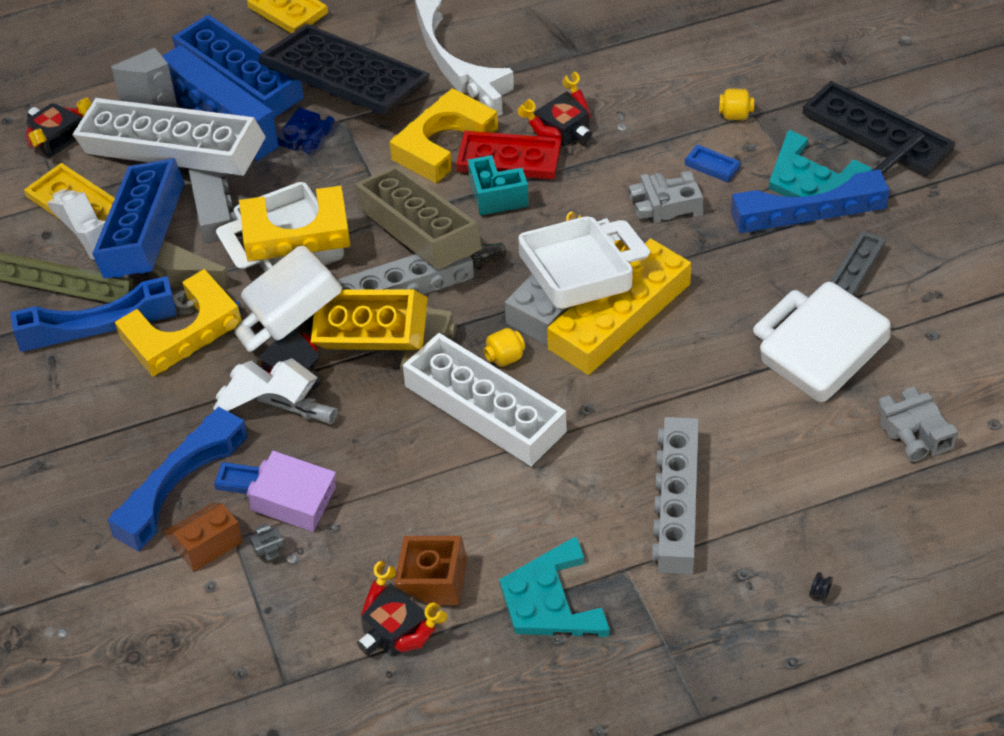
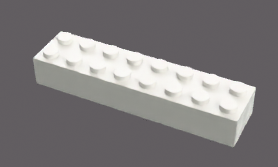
(161, 133)

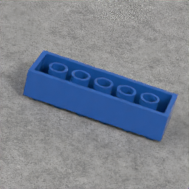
(239, 63)
(205, 89)
(138, 219)

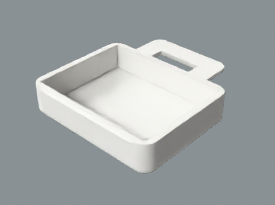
(288, 209)
(579, 260)
(286, 297)
(821, 339)

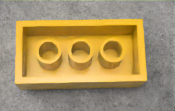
(371, 320)

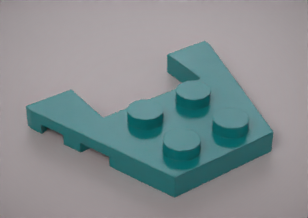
(801, 177)
(538, 600)

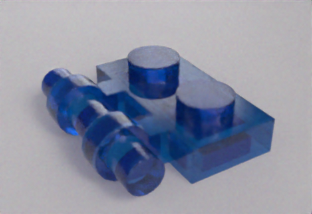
(300, 128)

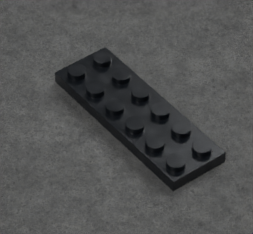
(877, 126)

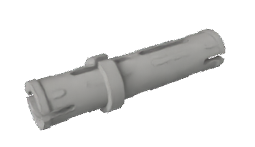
(307, 407)

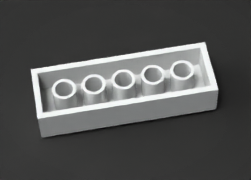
(485, 399)

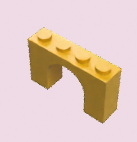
(450, 112)
(268, 241)
(162, 349)

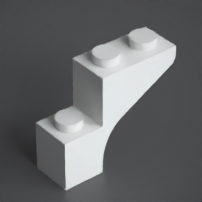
(79, 216)
(251, 381)

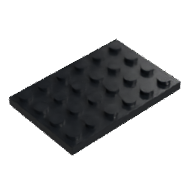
(344, 69)

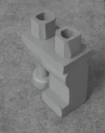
(666, 197)
(920, 416)

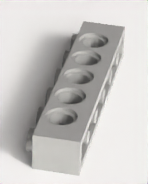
(410, 274)
(677, 496)

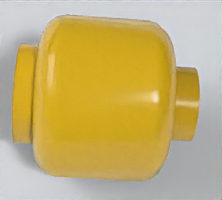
(736, 104)
(504, 347)

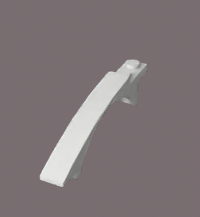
(481, 82)

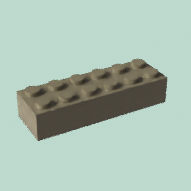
(418, 217)

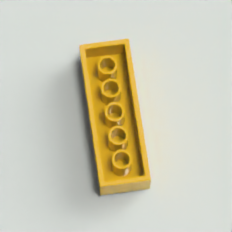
(598, 328)

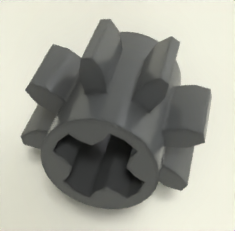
(267, 542)

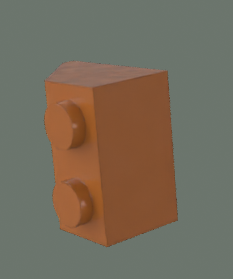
(205, 535)
(432, 568)

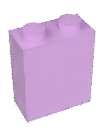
(291, 490)

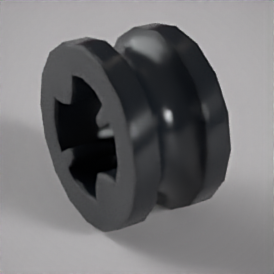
(821, 587)

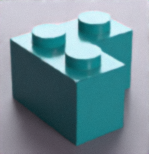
(494, 189)

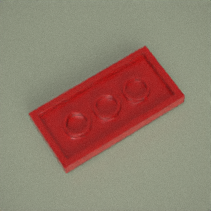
(533, 153)

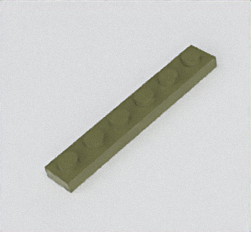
(62, 278)

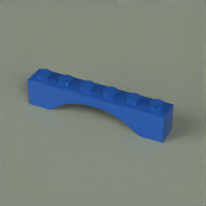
(762, 210)
(43, 327)
(214, 439)

